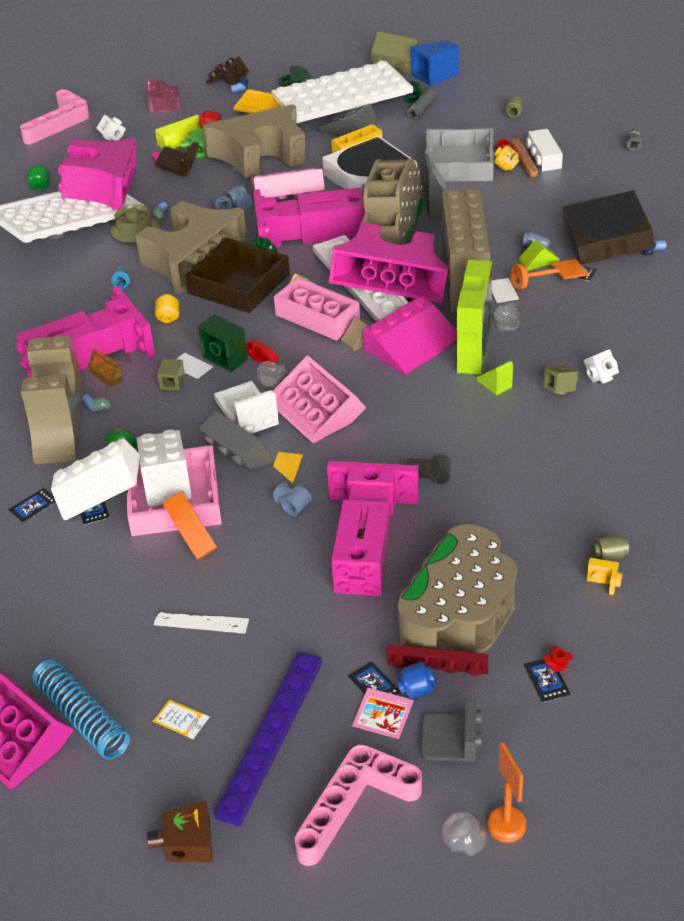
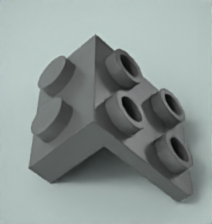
(452, 736)

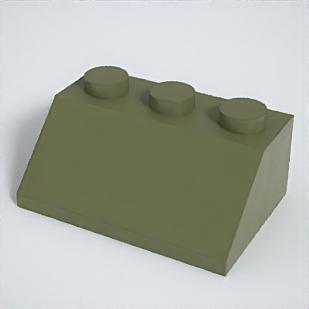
(394, 50)

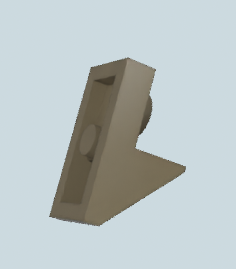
(354, 334)

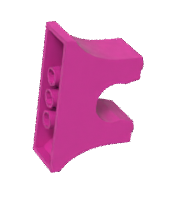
(98, 171)
(390, 268)

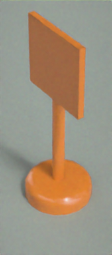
(566, 269)
(506, 821)

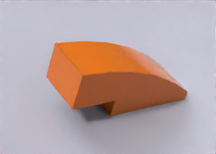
(189, 525)

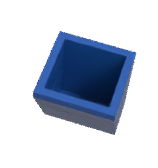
(434, 61)

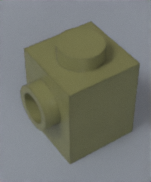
(171, 374)
(560, 379)

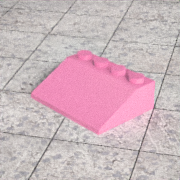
(289, 183)
(316, 401)

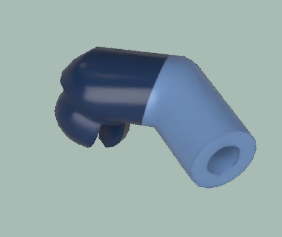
(240, 86)
(658, 245)

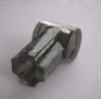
(436, 468)

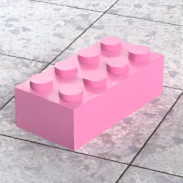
(316, 308)

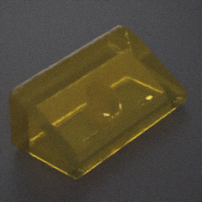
(104, 368)

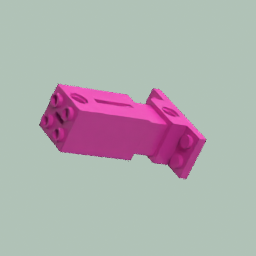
(312, 217)
(107, 330)
(364, 523)

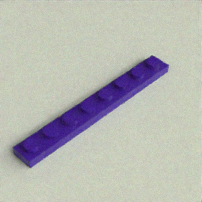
(268, 740)

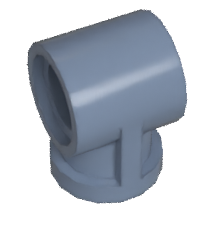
(239, 197)
(292, 500)

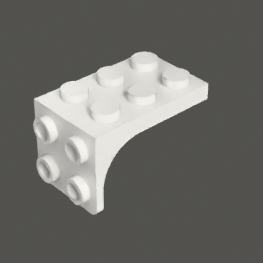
(249, 407)
(163, 466)

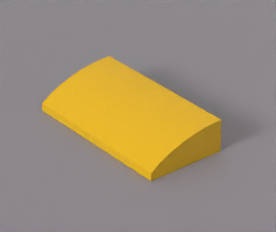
(256, 101)

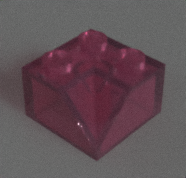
(162, 96)

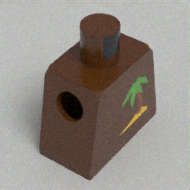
(184, 834)

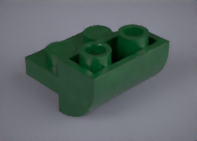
(297, 75)

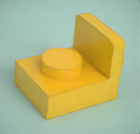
(604, 572)

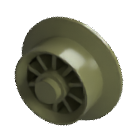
(130, 221)

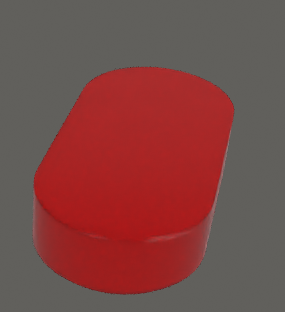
(260, 352)

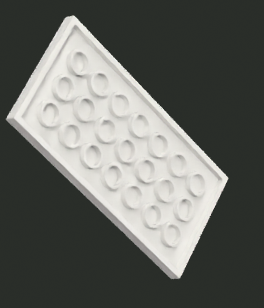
(343, 91)
(53, 215)

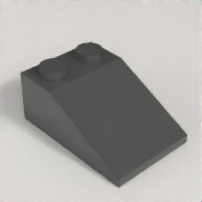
(349, 120)
(433, 188)

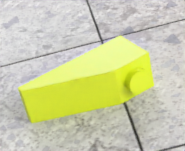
(176, 132)

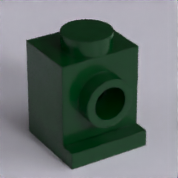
(416, 91)

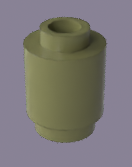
(514, 106)
(610, 547)

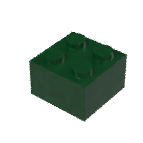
(223, 343)

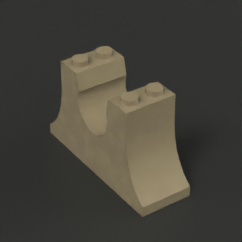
(253, 135)
(193, 239)
(53, 399)

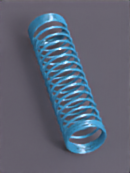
(100, 746)

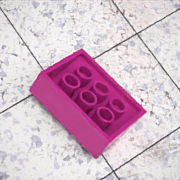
(409, 335)
(27, 732)

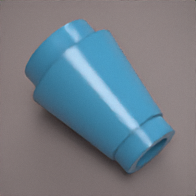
(120, 278)

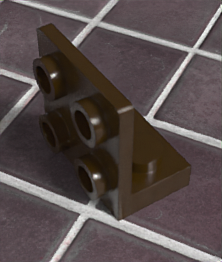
(232, 69)
(177, 161)

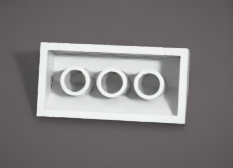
(95, 478)

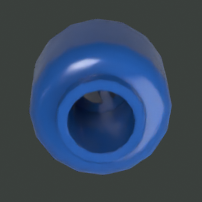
(417, 680)

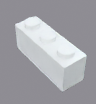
(544, 150)

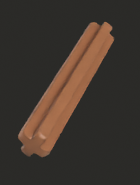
(525, 158)

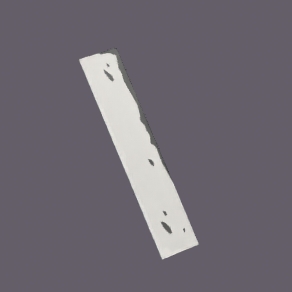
(202, 622)

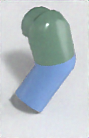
(157, 211)
(96, 404)

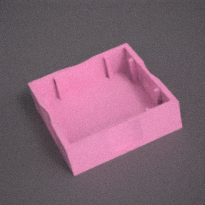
(204, 500)

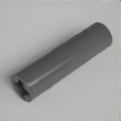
(422, 103)

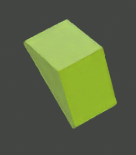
(537, 256)
(498, 379)

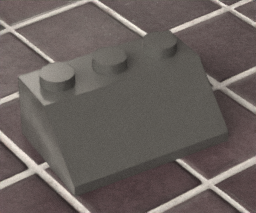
(234, 441)

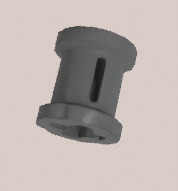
(631, 141)

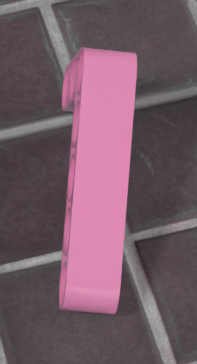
(70, 112)
(359, 768)

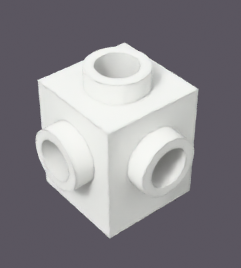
(111, 128)
(601, 367)

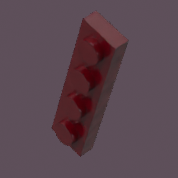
(444, 660)

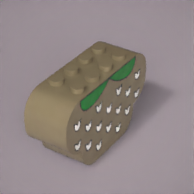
(394, 198)
(459, 593)

